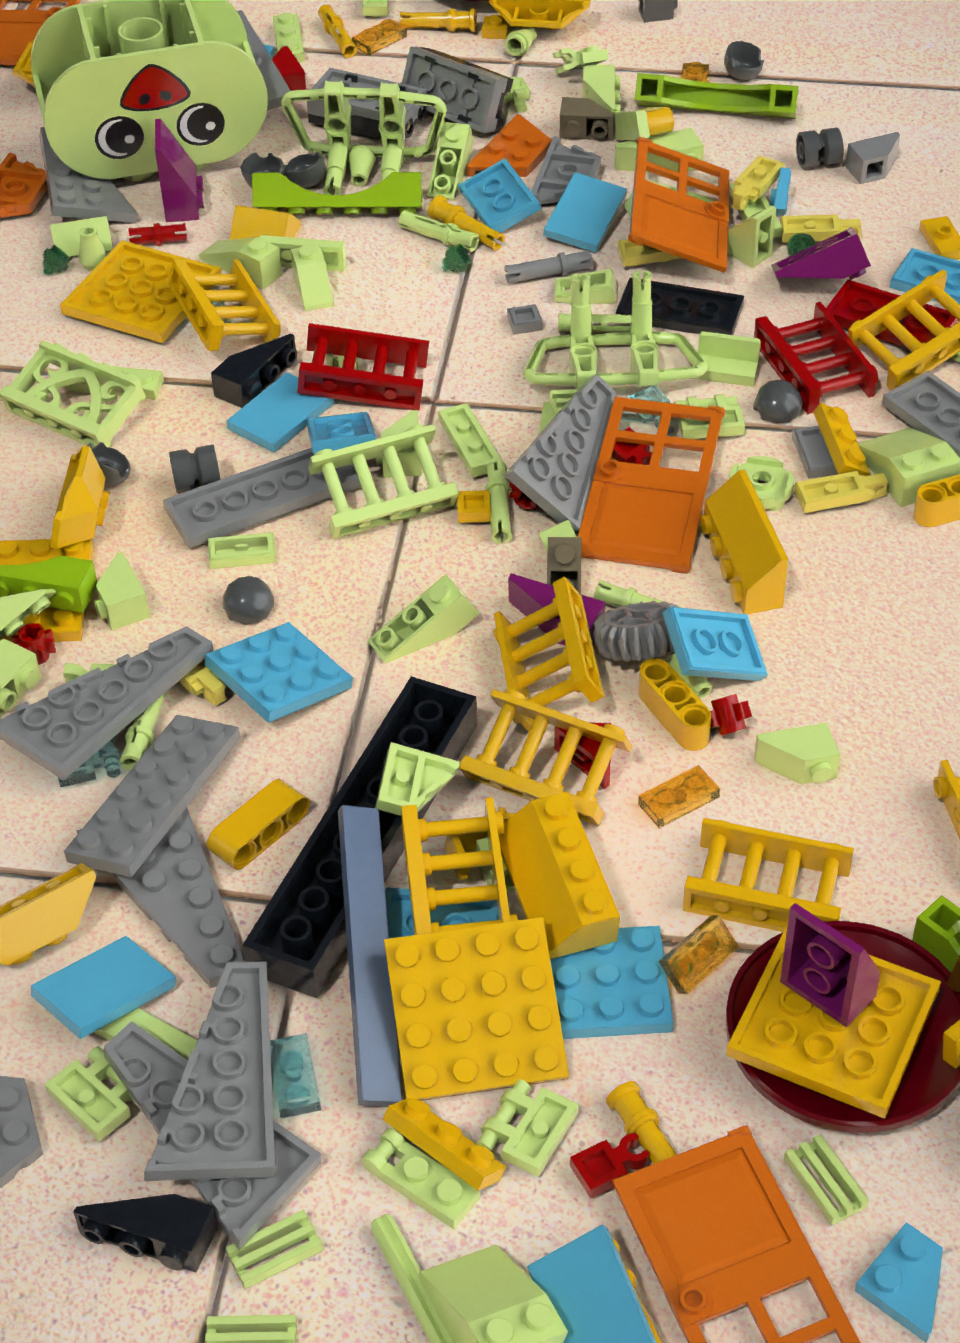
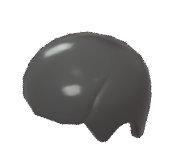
(743, 60)
(258, 164)
(306, 170)
(778, 401)
(112, 463)
(248, 600)

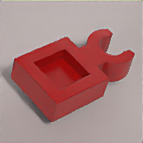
(631, 452)
(602, 1164)

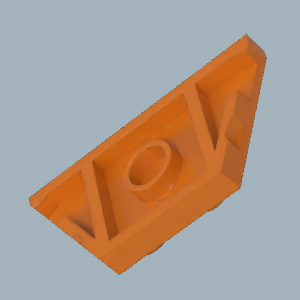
(517, 142)
(20, 186)

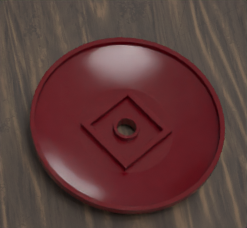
(927, 1077)

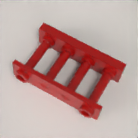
(787, 365)
(361, 385)

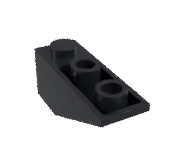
(252, 370)
(160, 1227)

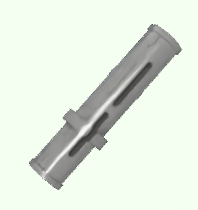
(560, 264)

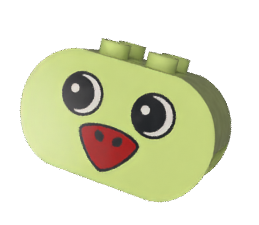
(123, 63)

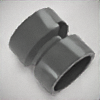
(821, 147)
(194, 467)

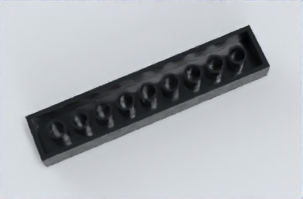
(305, 919)

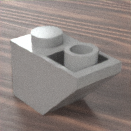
(872, 157)

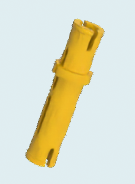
(329, 17)

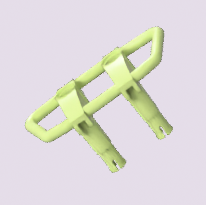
(338, 126)
(640, 338)

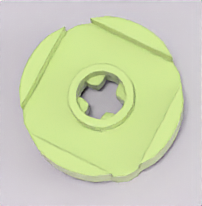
(778, 481)

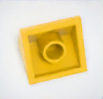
(253, 222)

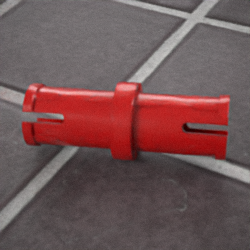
(158, 234)

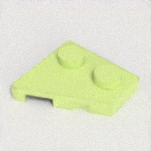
(412, 778)

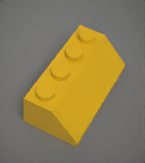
(745, 545)
(559, 876)

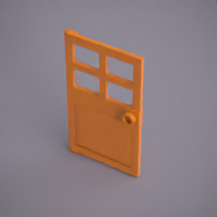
(21, 26)
(675, 220)
(648, 510)
(725, 1238)

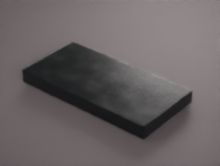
(688, 308)

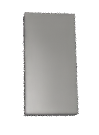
(813, 452)

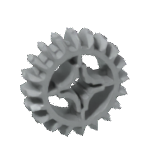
(633, 632)

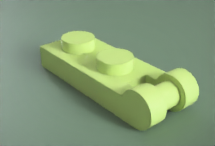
(421, 1179)

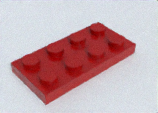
(859, 301)

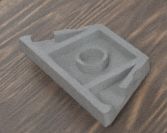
(559, 168)
(18, 1129)

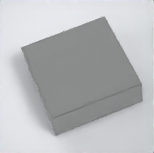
(524, 319)

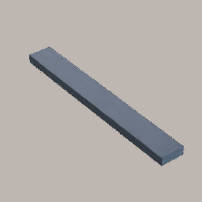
(368, 971)

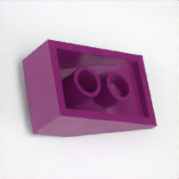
(178, 177)
(831, 258)
(827, 967)

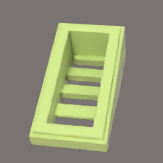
(602, 287)

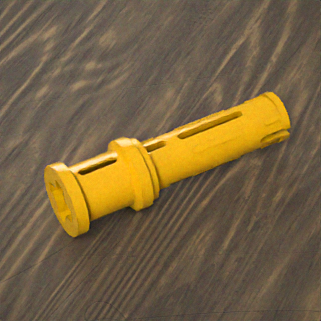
(451, 19)
(448, 213)
(640, 1120)

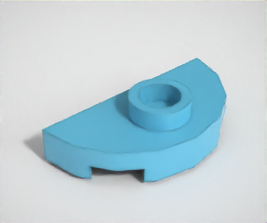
(780, 196)

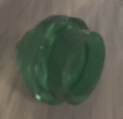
(799, 242)
(456, 259)
(55, 260)

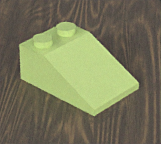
(909, 461)
(491, 1301)

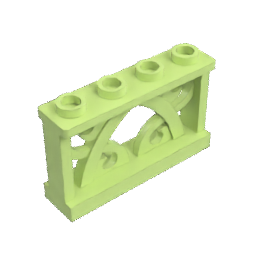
(73, 369)

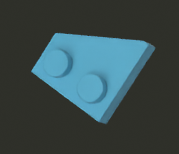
(905, 1280)

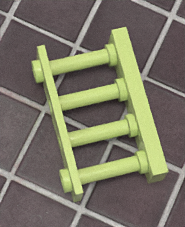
(377, 511)

